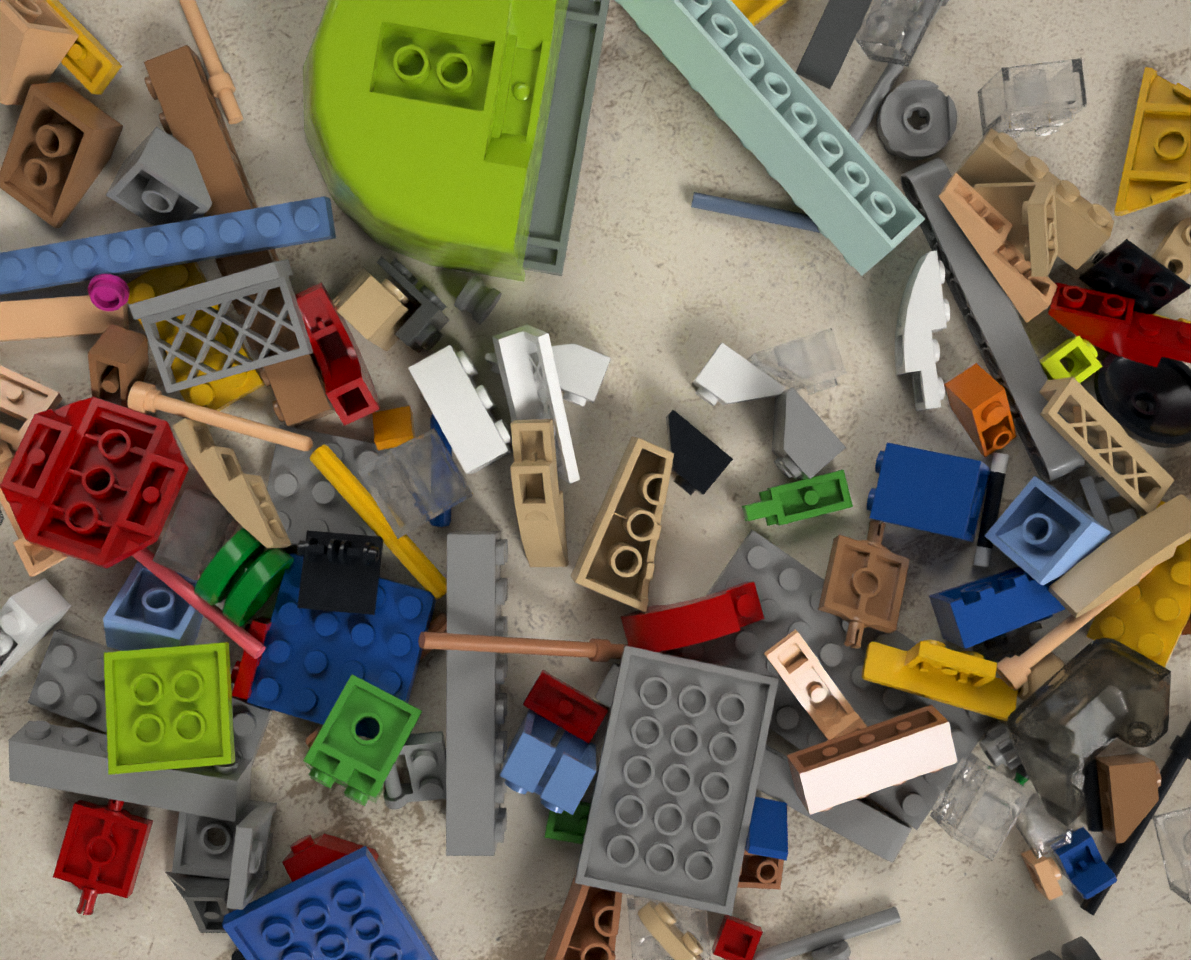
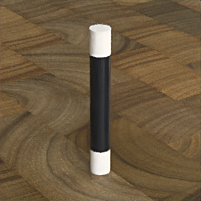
(991, 508)

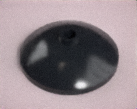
(1147, 399)

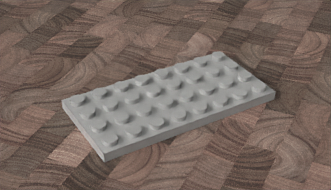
(791, 602)

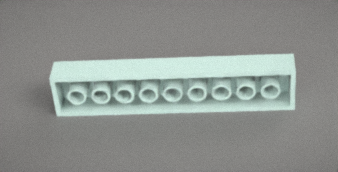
(781, 124)

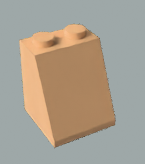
(30, 46)

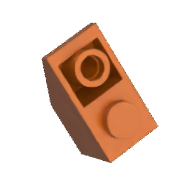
(981, 409)

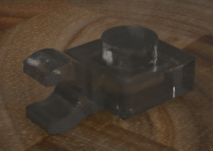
(1005, 645)

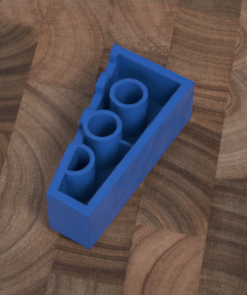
(992, 606)

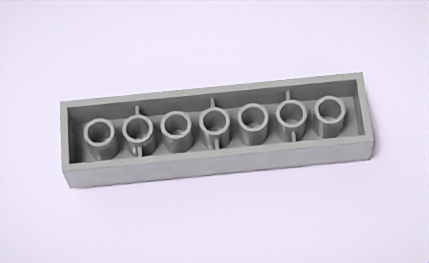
(474, 696)

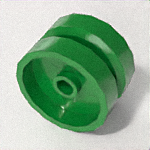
(242, 577)

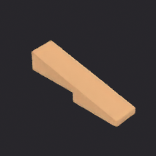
(988, 235)

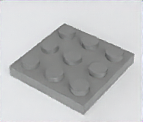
(304, 494)

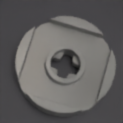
(931, 104)

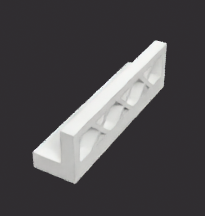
(534, 388)

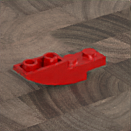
(1114, 326)

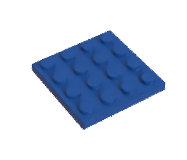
(318, 650)
(330, 915)

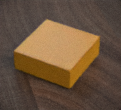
(393, 427)

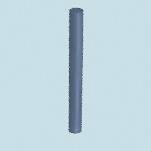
(753, 211)

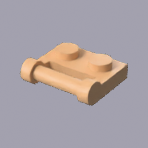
(22, 399)

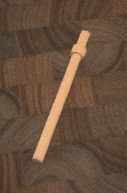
(219, 81)

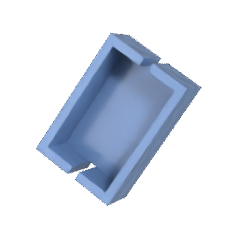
(554, 773)

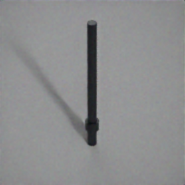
(1181, 752)

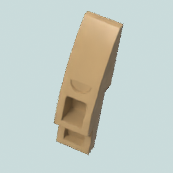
(537, 493)

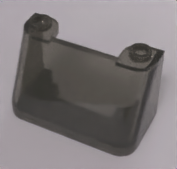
(1080, 711)

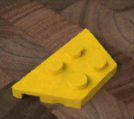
(1158, 146)

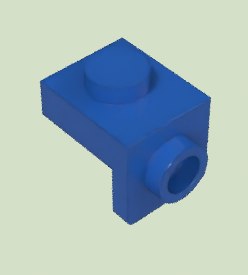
(1084, 865)

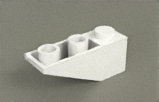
(578, 371)
(27, 620)

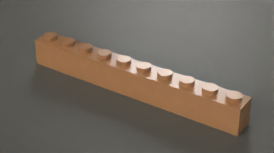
(197, 123)

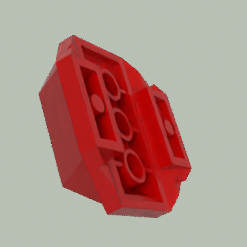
(64, 458)

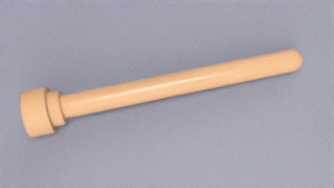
(146, 398)
(1017, 668)

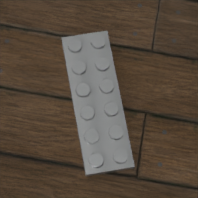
(74, 687)

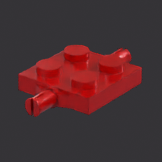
(102, 851)

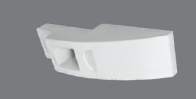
(920, 315)

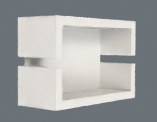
(462, 408)

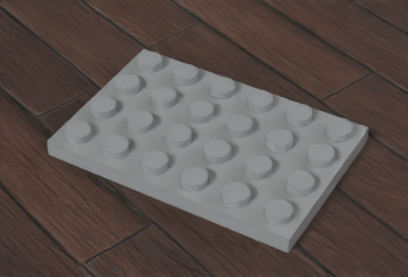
(677, 780)

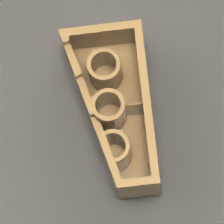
(626, 530)

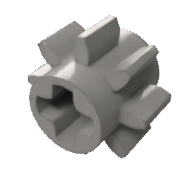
(998, 746)

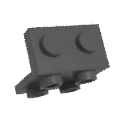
(424, 326)

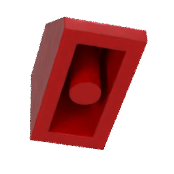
(312, 854)

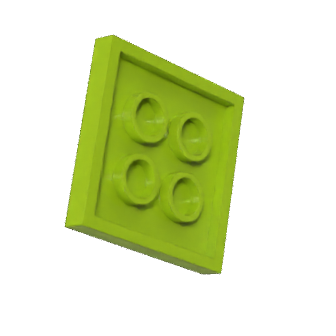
(168, 708)

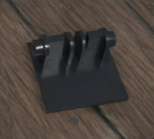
(1134, 275)
(340, 572)

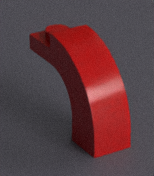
(339, 358)
(693, 620)

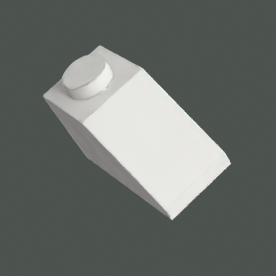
(733, 379)

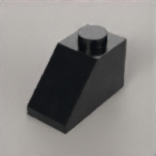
(695, 458)

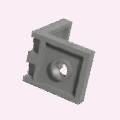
(241, 857)

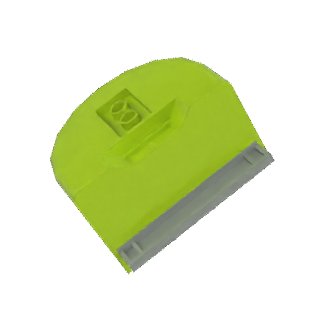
(456, 124)

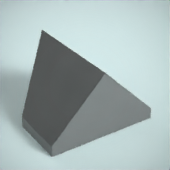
(205, 899)

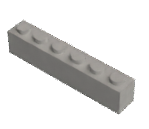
(79, 764)

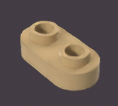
(1176, 248)
(660, 923)

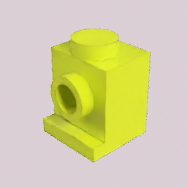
(1080, 358)

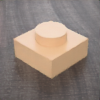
(1044, 874)

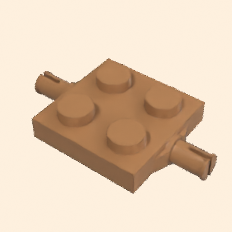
(864, 584)

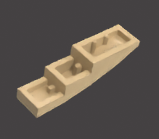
(238, 492)
(1124, 558)

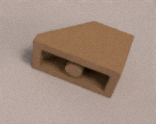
(117, 363)
(1126, 792)

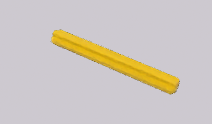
(368, 510)

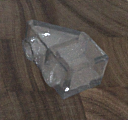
(1042, 830)

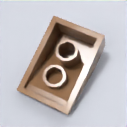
(57, 151)

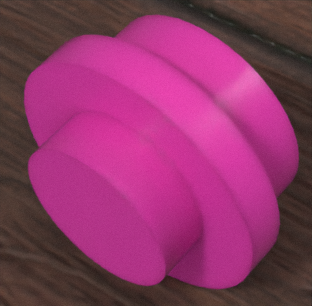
(108, 292)

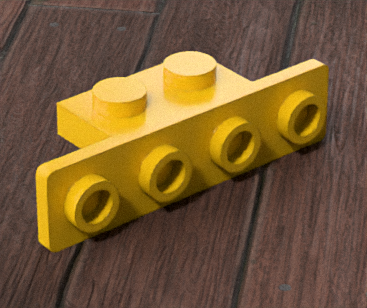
(941, 675)

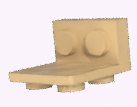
(1033, 216)

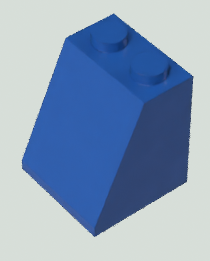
(928, 491)

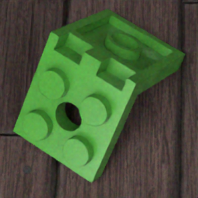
(358, 763)

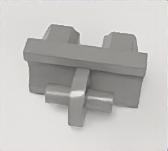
(1098, 493)

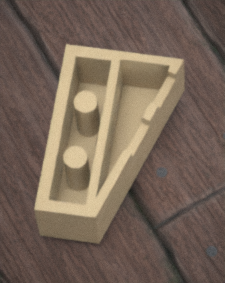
(374, 308)

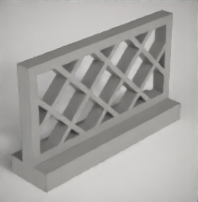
(222, 292)

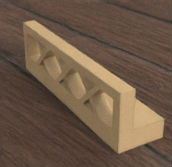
(1109, 439)

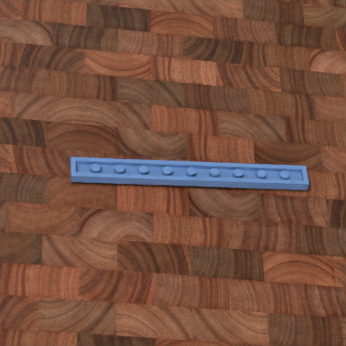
(167, 245)

